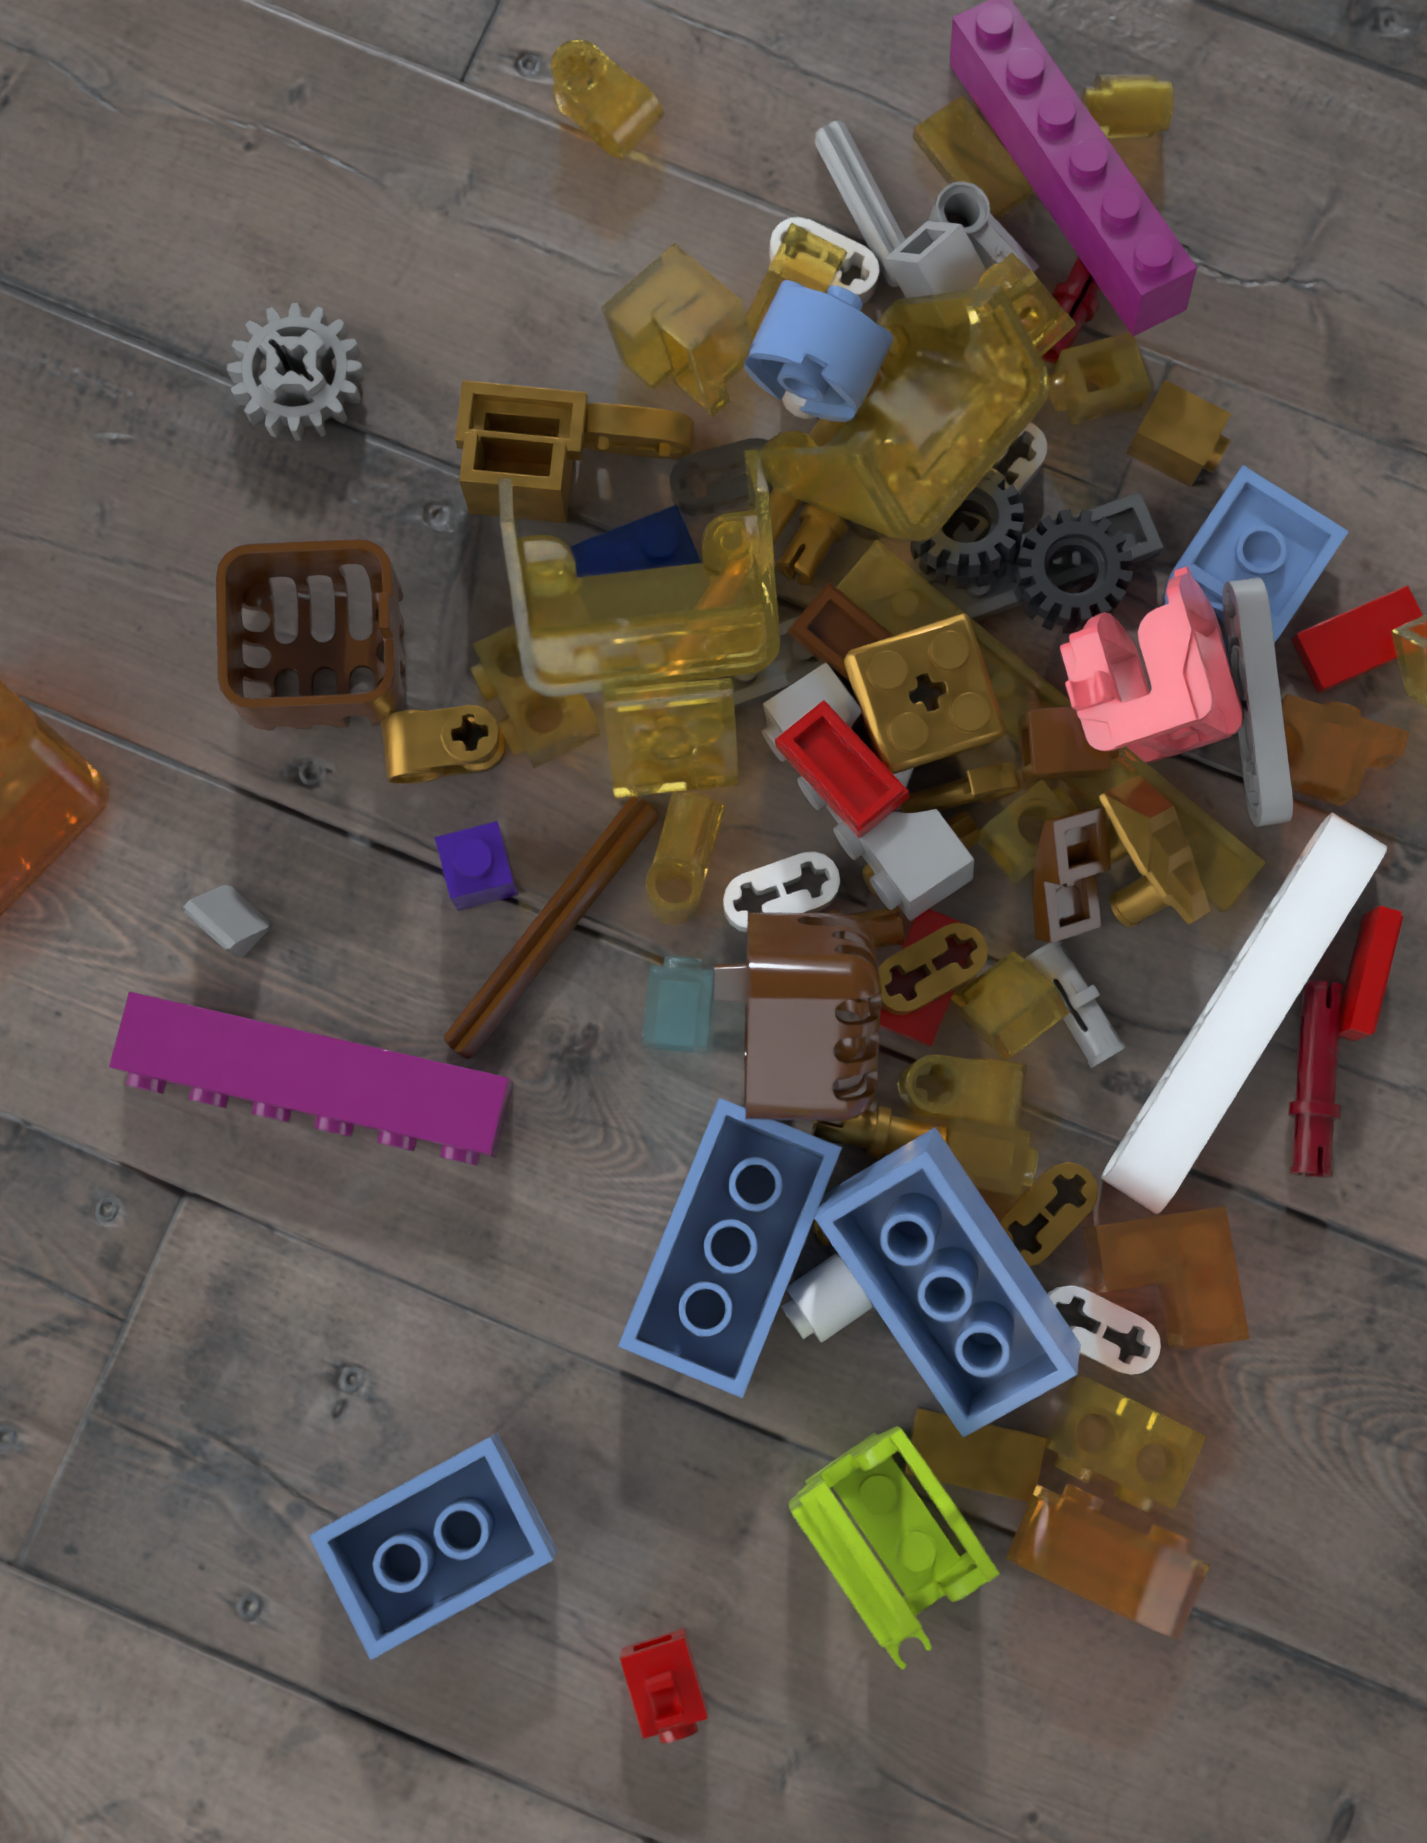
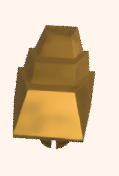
(1150, 832)

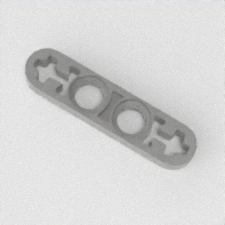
(1257, 682)

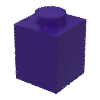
(476, 866)

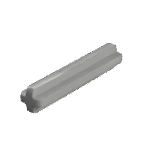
(860, 193)

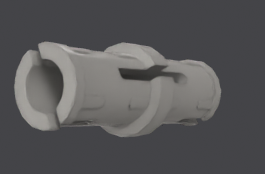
(1086, 1017)

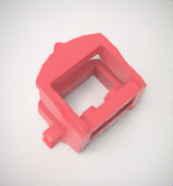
(1187, 666)

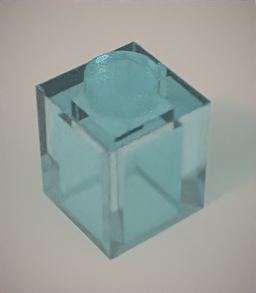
(678, 1006)

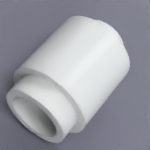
(825, 1300)

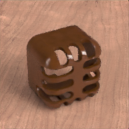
(246, 583)
(793, 1041)

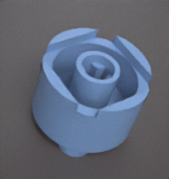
(818, 350)

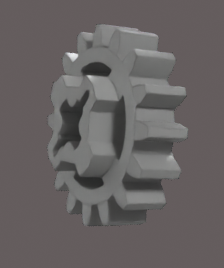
(302, 346)

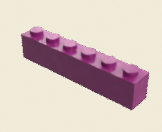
(1071, 165)
(311, 1075)

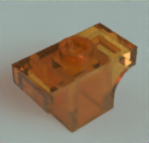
(1334, 747)

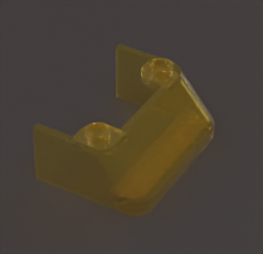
(646, 622)

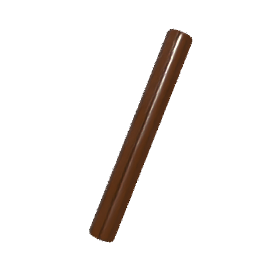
(551, 927)

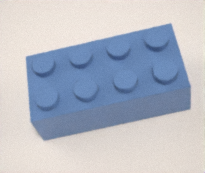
(730, 1248)
(949, 1283)

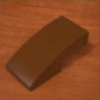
(1065, 872)

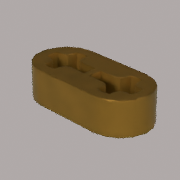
(638, 431)
(937, 982)
(1062, 1221)

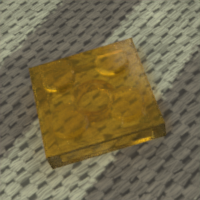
(671, 737)

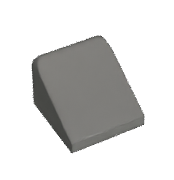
(228, 919)

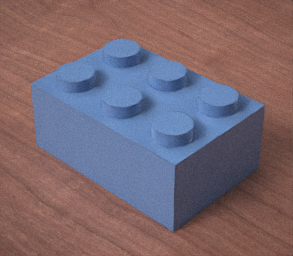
(434, 1545)

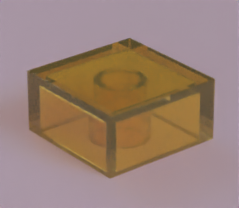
(1010, 1005)

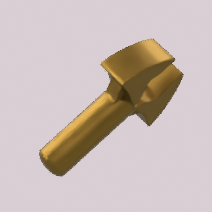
(981, 784)

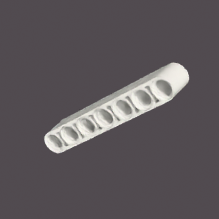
(1243, 1013)

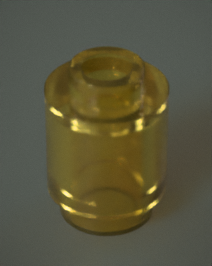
(1130, 104)

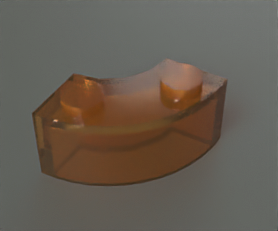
(1108, 1561)

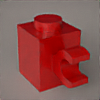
(664, 1686)

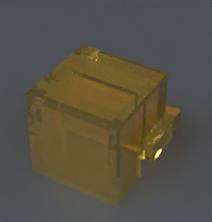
(681, 326)

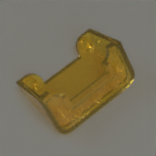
(949, 407)

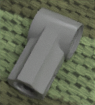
(985, 232)

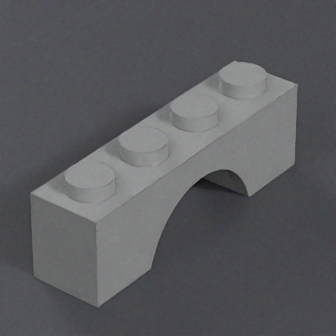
(912, 854)

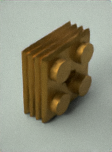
(943, 657)

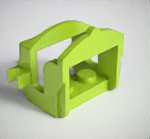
(898, 1531)

